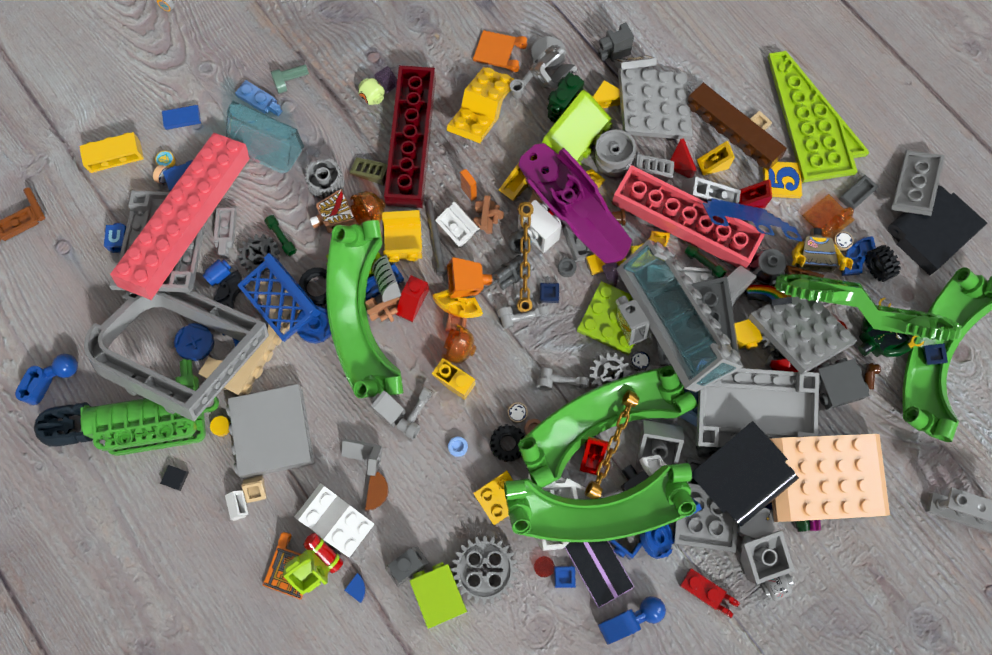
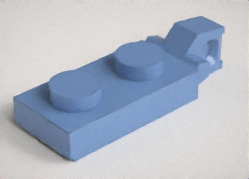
(258, 98)

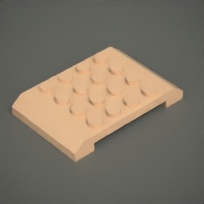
(836, 478)

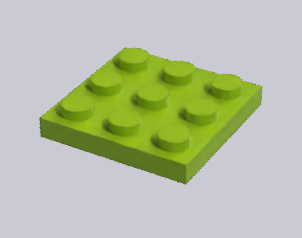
(601, 320)

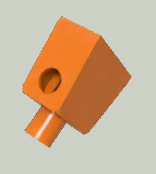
(466, 278)

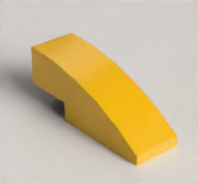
(515, 183)

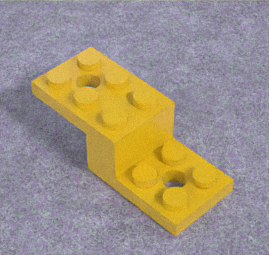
(480, 105)

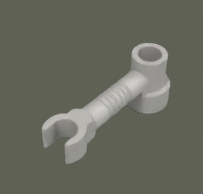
(519, 85)
(507, 316)
(547, 378)
(408, 426)

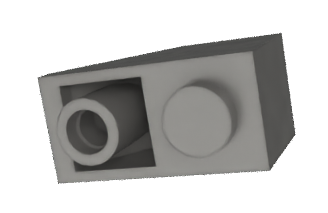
(387, 408)

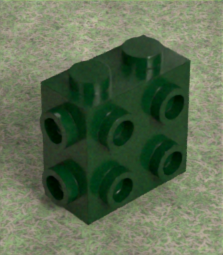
(564, 95)

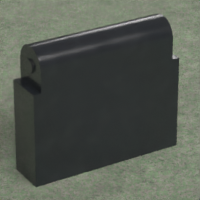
(937, 237)
(745, 474)

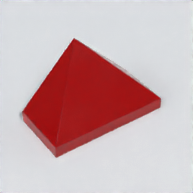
(683, 161)

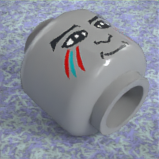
(778, 587)

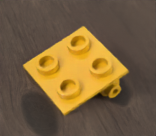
(493, 499)

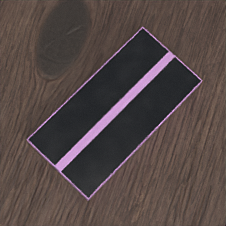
(599, 570)

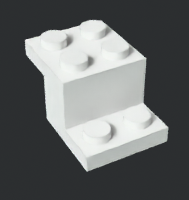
(334, 520)

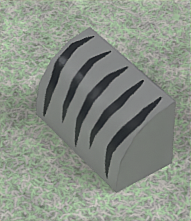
(385, 279)

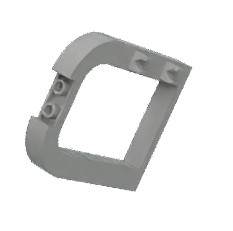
(154, 386)

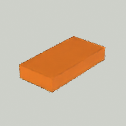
(468, 184)

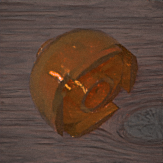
(367, 206)
(459, 345)

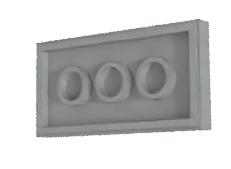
(918, 182)

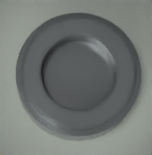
(567, 267)

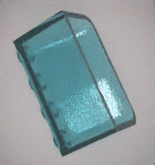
(266, 138)

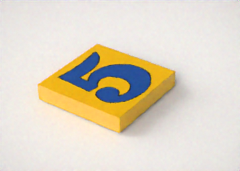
(784, 179)

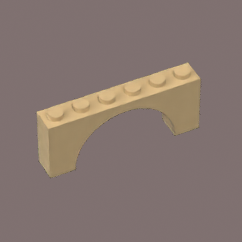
(242, 381)

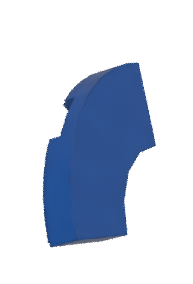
(857, 253)

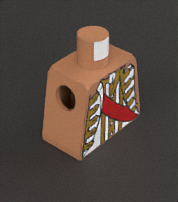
(333, 211)

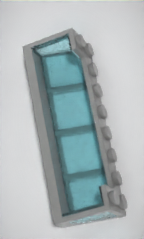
(678, 317)

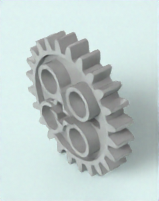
(484, 589)

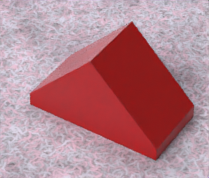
(757, 194)
(593, 455)

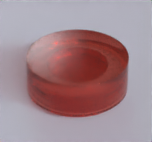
(544, 566)

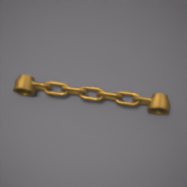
(523, 299)
(593, 488)

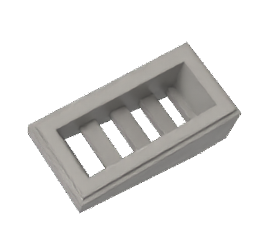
(666, 167)

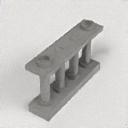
(962, 508)

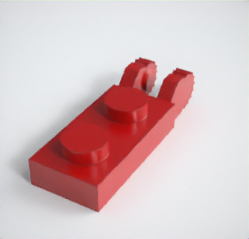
(707, 592)

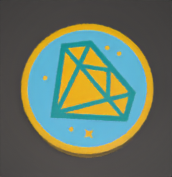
(165, 158)

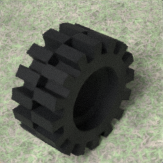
(883, 263)
(496, 448)

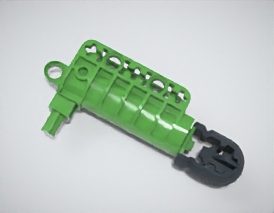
(124, 421)

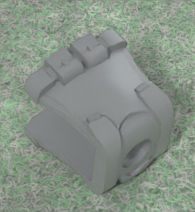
(541, 75)

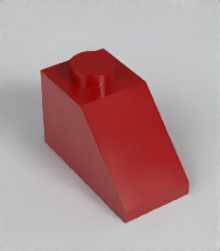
(412, 298)

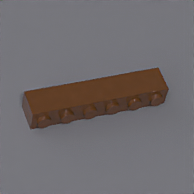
(736, 126)

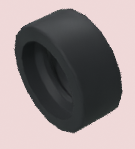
(307, 276)

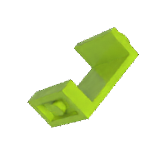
(437, 595)

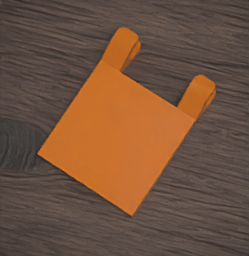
(497, 48)

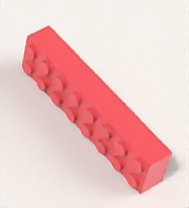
(686, 218)

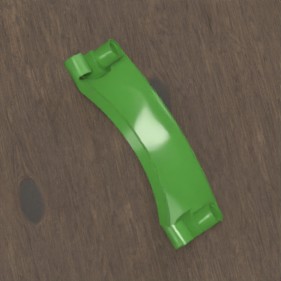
(348, 270)
(925, 396)
(567, 429)
(640, 509)

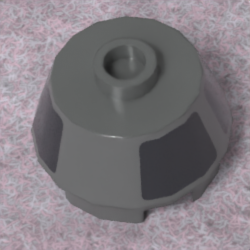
(768, 265)

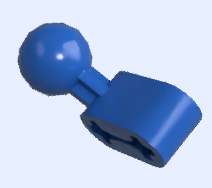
(37, 380)
(627, 623)

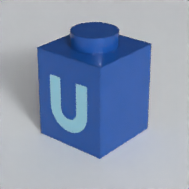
(114, 237)

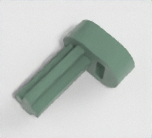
(279, 77)

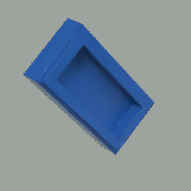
(181, 117)

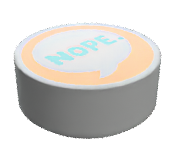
(166, 5)

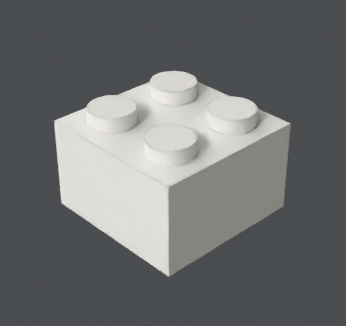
(544, 227)

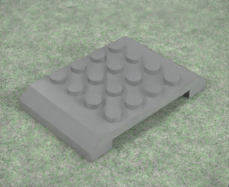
(142, 207)
(776, 401)

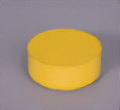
(220, 426)

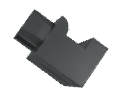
(616, 44)

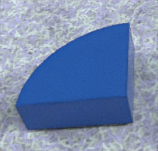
(356, 588)

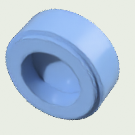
(457, 446)

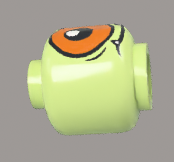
(371, 91)

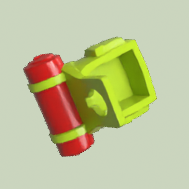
(312, 566)

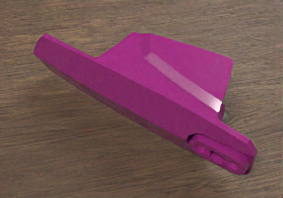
(575, 201)

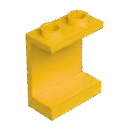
(402, 235)

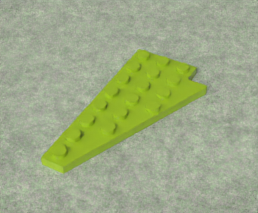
(818, 134)

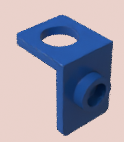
(621, 551)

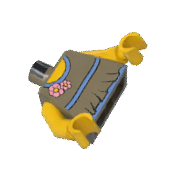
(819, 254)

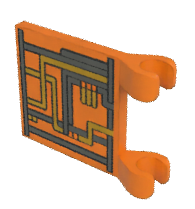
(274, 577)

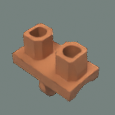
(490, 214)
(382, 310)

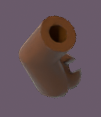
(870, 372)

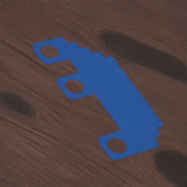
(756, 215)

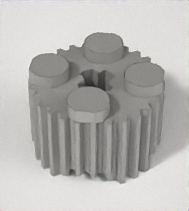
(324, 178)

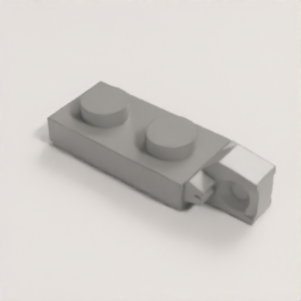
(224, 230)

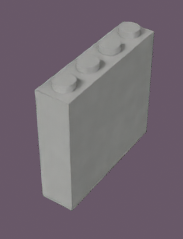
(269, 431)

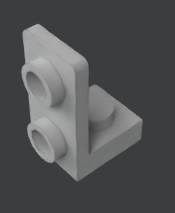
(363, 451)

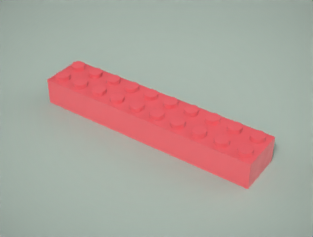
(180, 216)

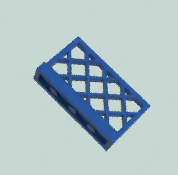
(293, 289)

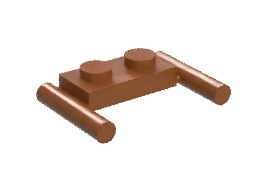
(22, 219)

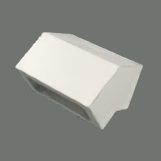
(233, 505)

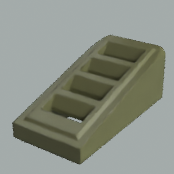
(379, 179)

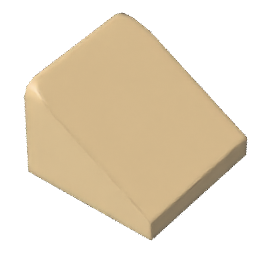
(254, 489)

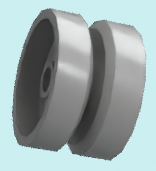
(615, 153)

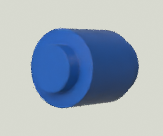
(217, 272)

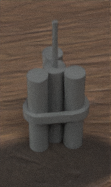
(508, 273)

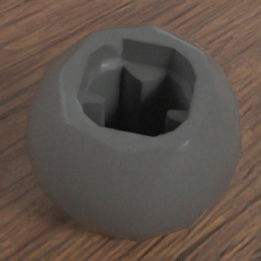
(514, 241)

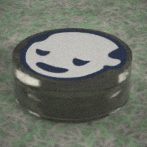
(639, 361)

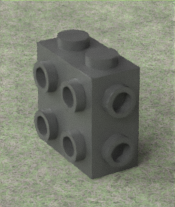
(841, 383)

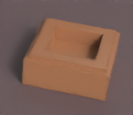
(455, 320)

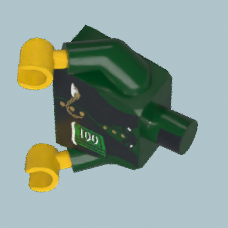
(884, 342)

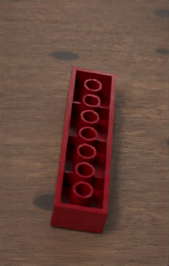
(410, 137)

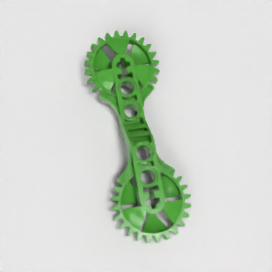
(880, 317)

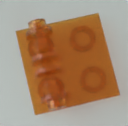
(829, 216)

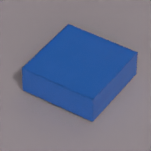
(564, 577)

